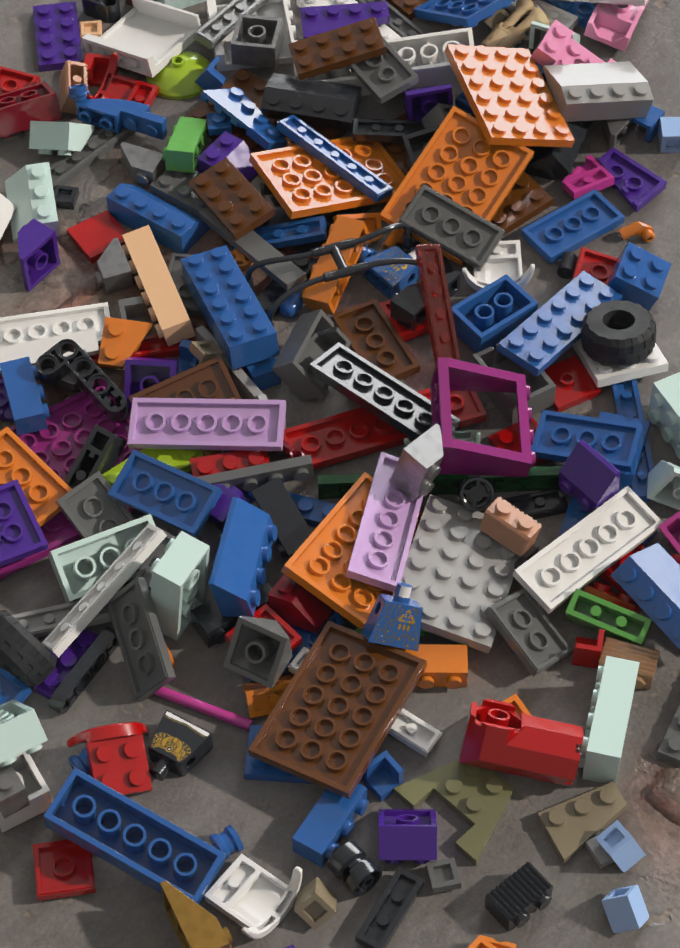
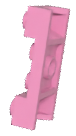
(614, 24)
(560, 49)

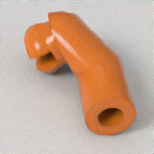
(639, 229)
(394, 238)

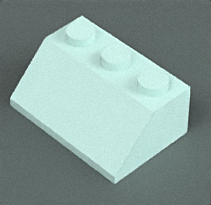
(33, 196)

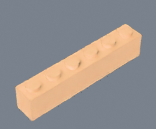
(157, 285)

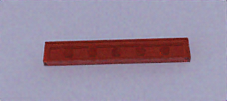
(437, 301)

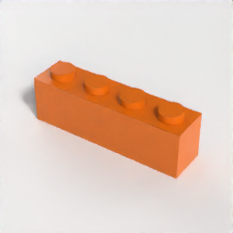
(328, 295)
(445, 665)

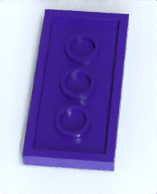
(57, 35)

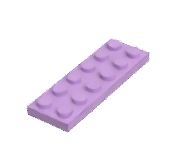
(207, 424)
(384, 530)

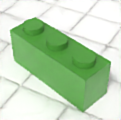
(185, 144)
(615, 620)

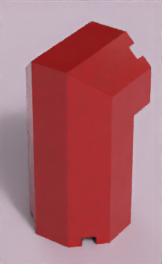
(520, 744)

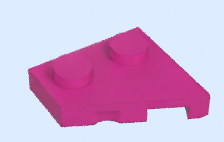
(586, 178)

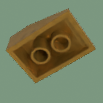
(193, 923)

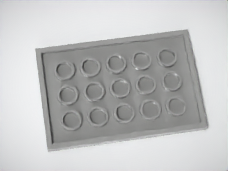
(457, 573)

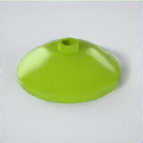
(178, 78)

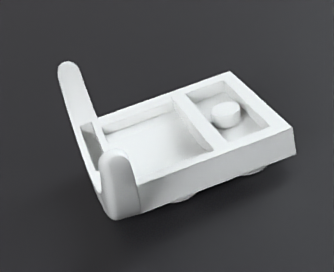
(503, 261)
(253, 896)

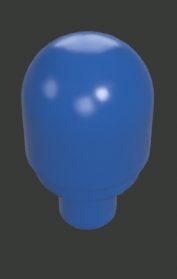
(292, 305)

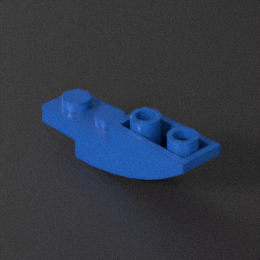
(119, 113)

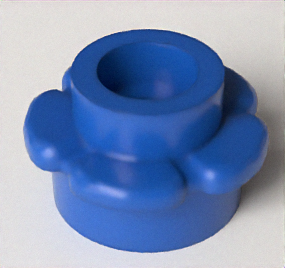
(78, 92)

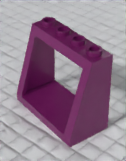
(473, 458)

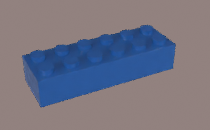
(230, 307)
(132, 837)

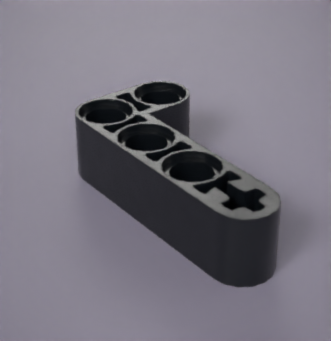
(103, 10)
(87, 382)

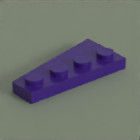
(326, 18)

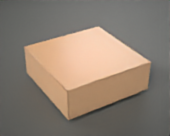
(91, 27)

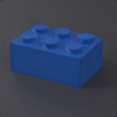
(492, 313)

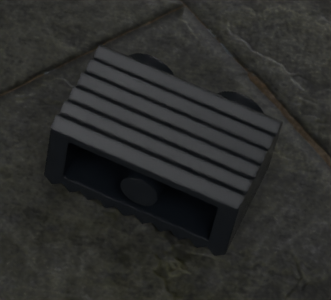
(519, 897)

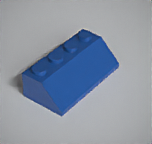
(168, 223)
(242, 559)
(654, 584)

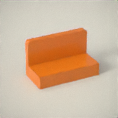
(263, 699)

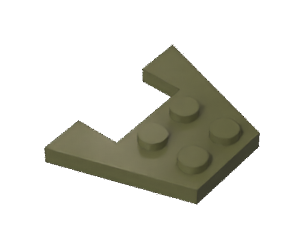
(469, 791)

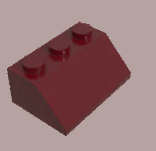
(27, 104)
(298, 605)

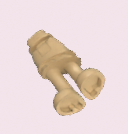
(508, 36)

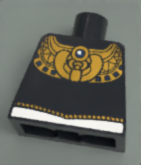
(177, 746)

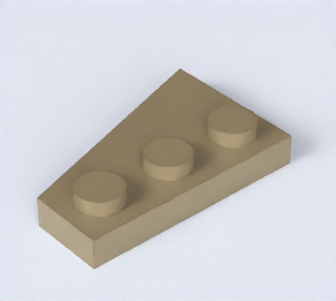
(581, 818)

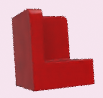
(96, 68)
(588, 651)

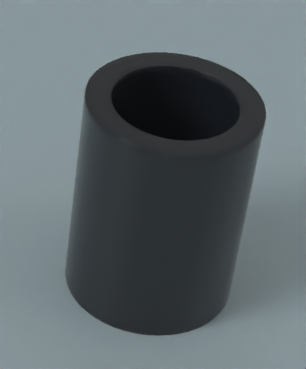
(567, 265)

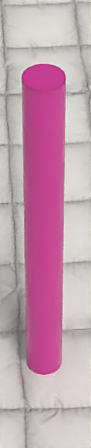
(204, 708)

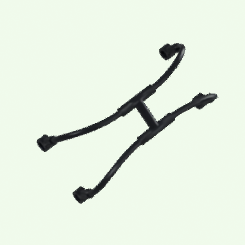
(343, 270)

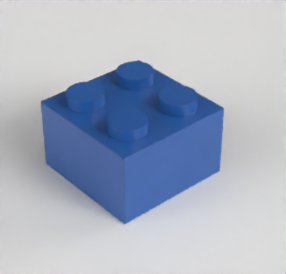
(639, 276)

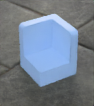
(669, 134)
(620, 846)
(625, 909)

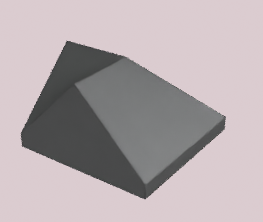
(259, 650)

